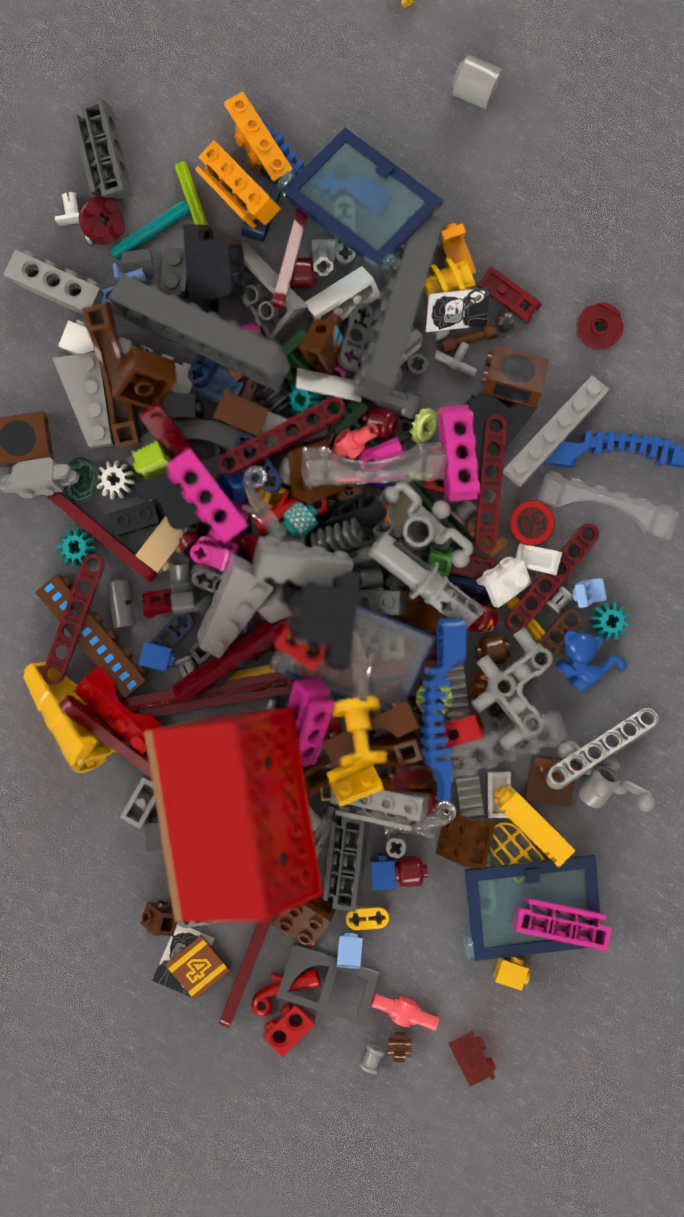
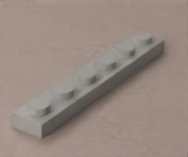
(555, 431)

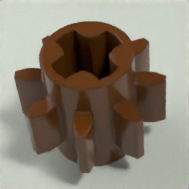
(399, 1047)

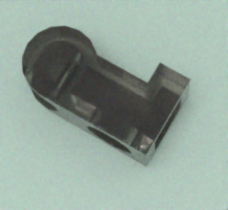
(321, 434)

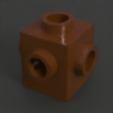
(159, 919)

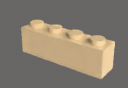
(161, 546)

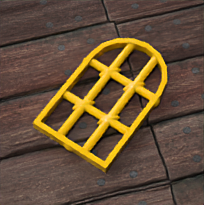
(512, 838)

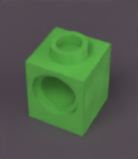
(443, 557)

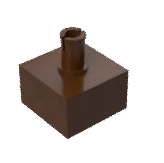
(143, 378)
(241, 411)

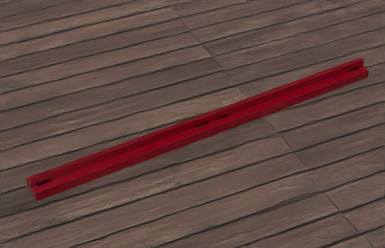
(228, 693)

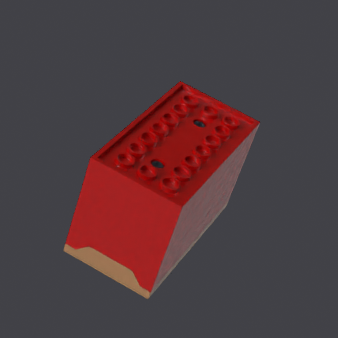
(234, 816)

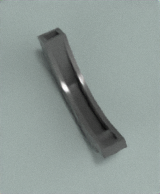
(202, 433)

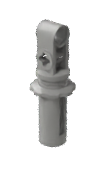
(424, 580)

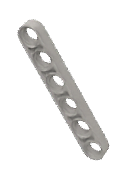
(601, 746)

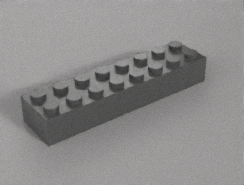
(396, 313)
(200, 331)

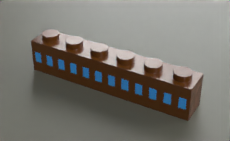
(95, 638)

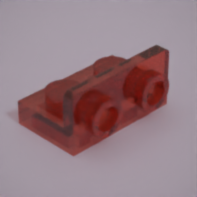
(408, 777)
(472, 1059)

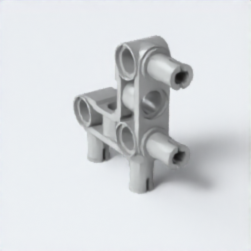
(513, 701)

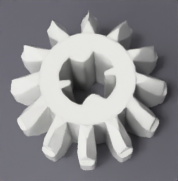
(120, 473)

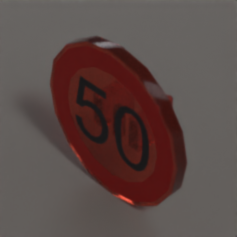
(532, 523)

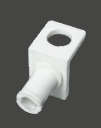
(71, 212)

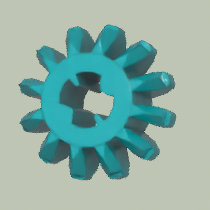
(304, 399)
(68, 550)
(603, 616)

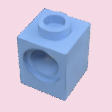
(349, 951)

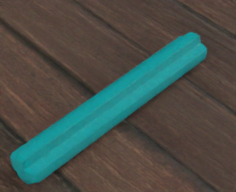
(150, 230)

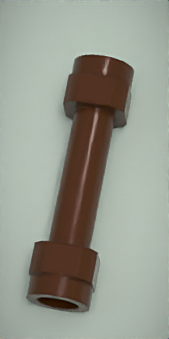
(488, 332)

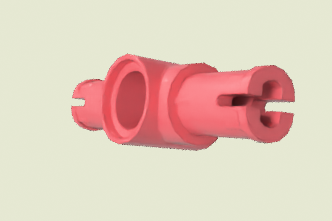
(352, 443)
(404, 1011)

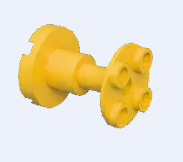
(358, 723)

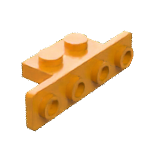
(255, 138)

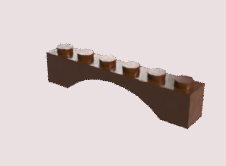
(105, 340)
(399, 752)

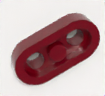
(188, 540)

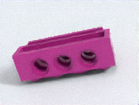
(189, 463)
(454, 488)
(309, 702)
(562, 929)

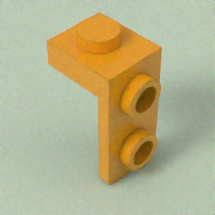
(454, 244)

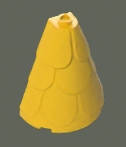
(77, 744)

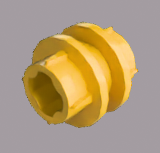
(451, 278)

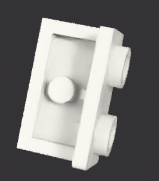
(505, 580)

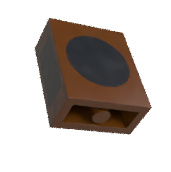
(514, 376)
(24, 438)

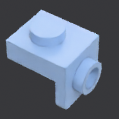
(589, 591)

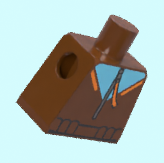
(323, 343)

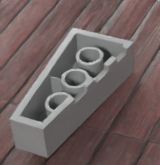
(259, 294)
(88, 397)
(298, 562)
(232, 606)

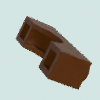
(398, 720)

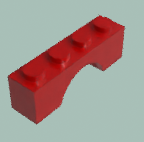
(99, 694)

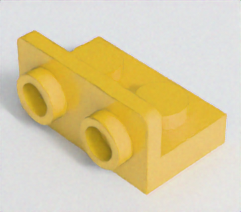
(354, 783)

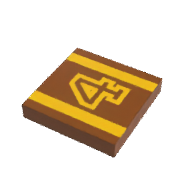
(197, 966)

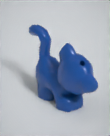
(581, 650)

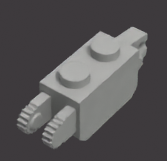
(38, 478)

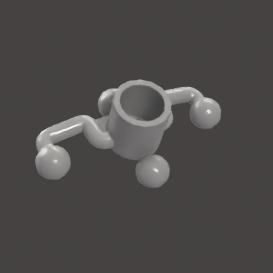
(438, 533)
(604, 781)

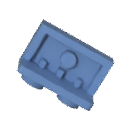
(219, 383)

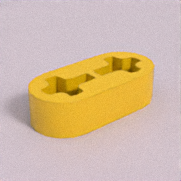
(367, 911)

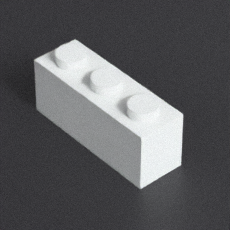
(344, 295)

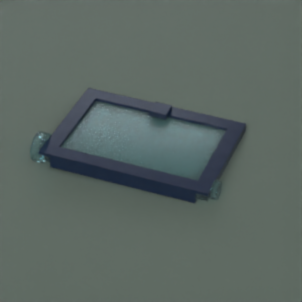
(360, 198)
(499, 888)

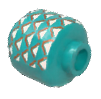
(300, 519)

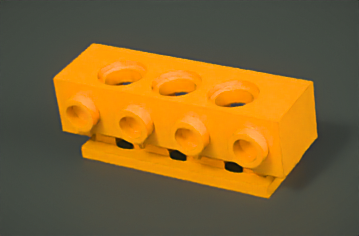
(236, 179)

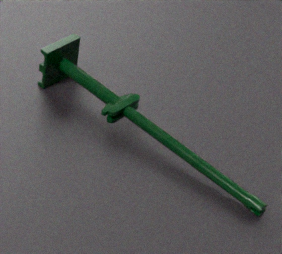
(351, 420)

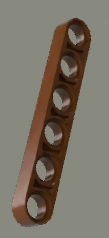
(558, 625)

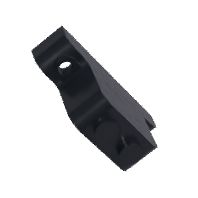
(212, 267)
(485, 406)
(177, 509)
(326, 618)

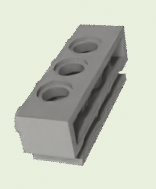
(25, 264)
(398, 802)

